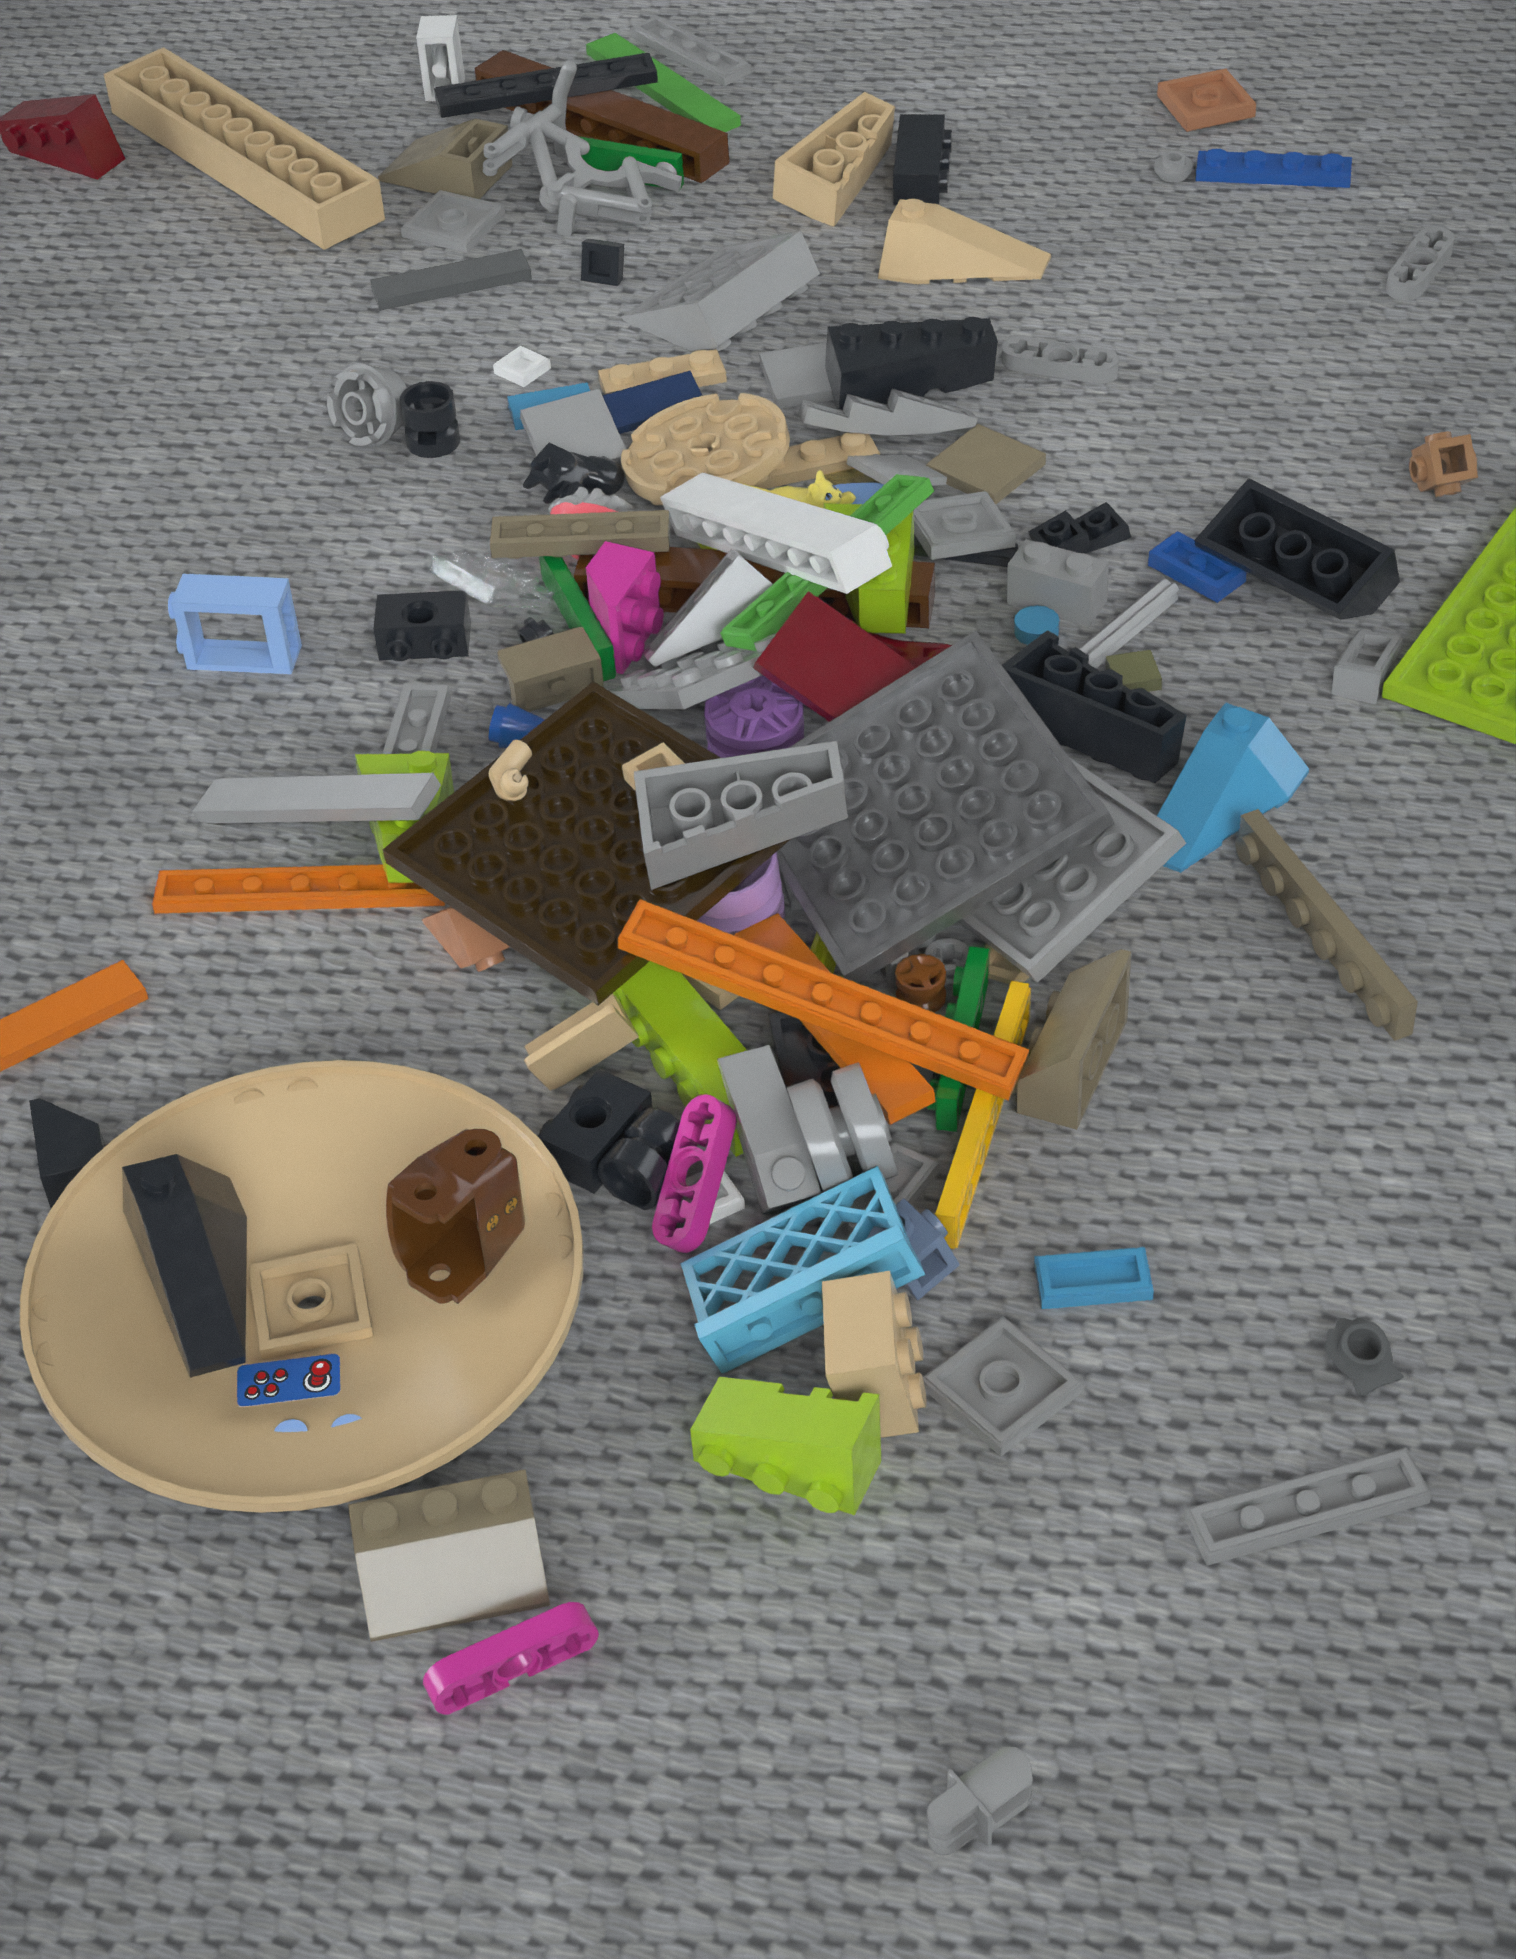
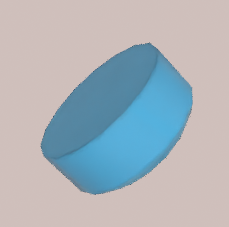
(1033, 622)

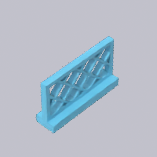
(794, 1306)

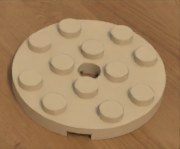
(673, 446)

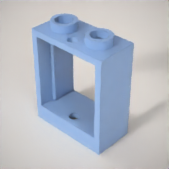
(236, 596)

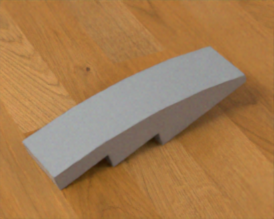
(901, 416)

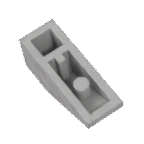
(768, 1130)

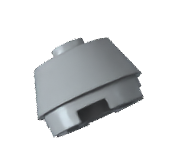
(367, 404)

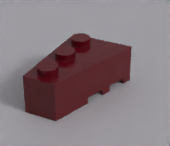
(64, 134)

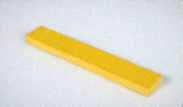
(980, 1125)

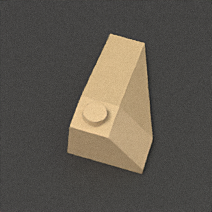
(939, 244)

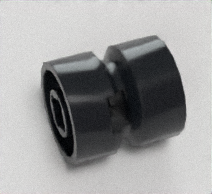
(430, 419)
(639, 1161)

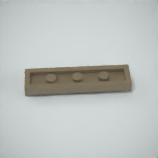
(578, 533)

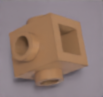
(1443, 463)

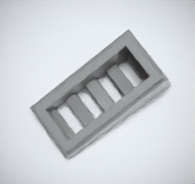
(1362, 672)

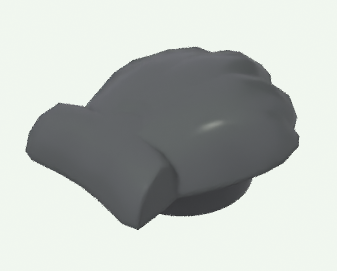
(1362, 1354)

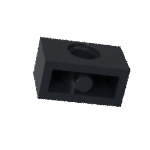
(422, 625)
(592, 1125)

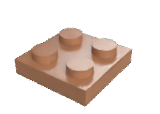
(1206, 99)

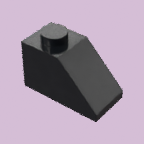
(62, 1145)

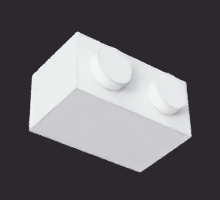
(439, 53)

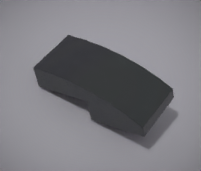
(1084, 534)

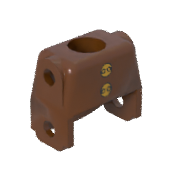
(441, 1206)

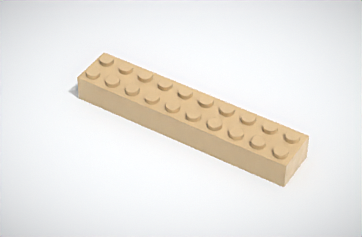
(245, 148)

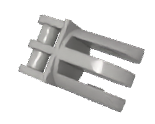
(980, 1800)

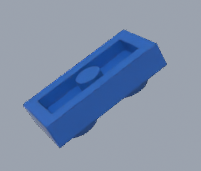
(1195, 567)

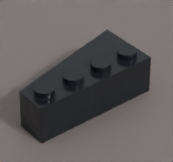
(909, 357)
(1096, 711)

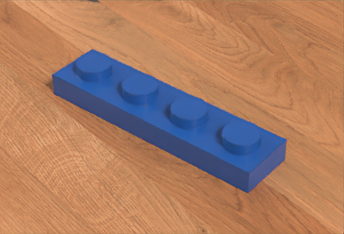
(1274, 169)

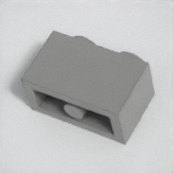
(1058, 579)

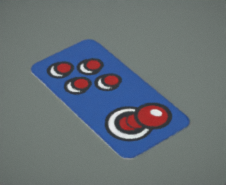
(288, 1380)

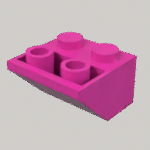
(625, 599)

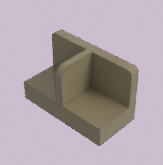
(550, 668)

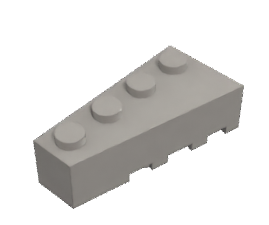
(735, 806)

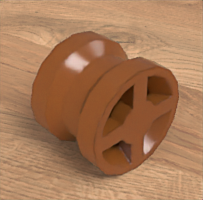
(922, 972)

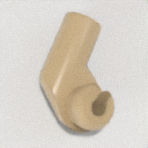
(506, 773)

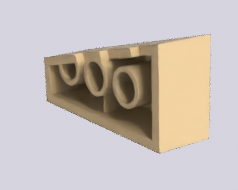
(835, 160)

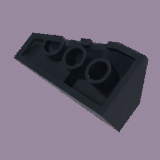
(195, 1255)

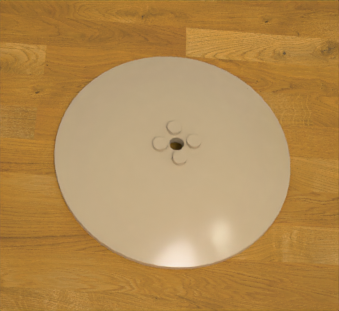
(313, 1175)

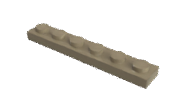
(1331, 931)

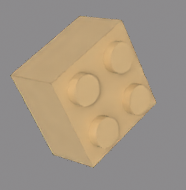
(874, 1348)

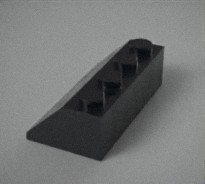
(1302, 552)

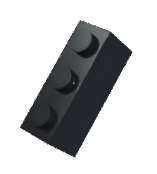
(921, 158)

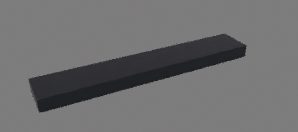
(539, 85)

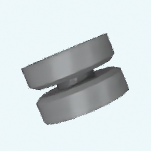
(844, 1130)

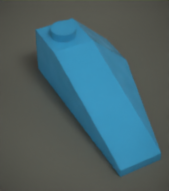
(1233, 770)

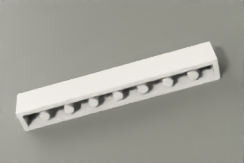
(778, 532)

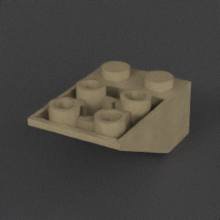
(448, 160)

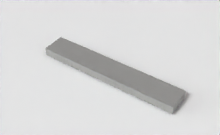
(318, 798)

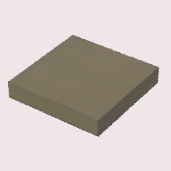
(987, 463)

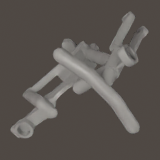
(568, 192)

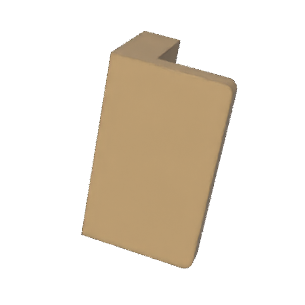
(579, 1042)

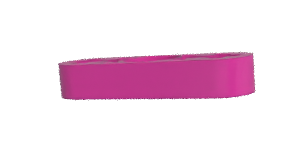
(698, 1213)
(483, 1666)

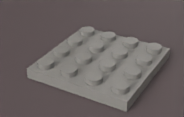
(692, 677)
(1068, 899)

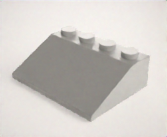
(727, 292)

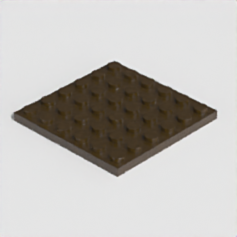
(569, 856)

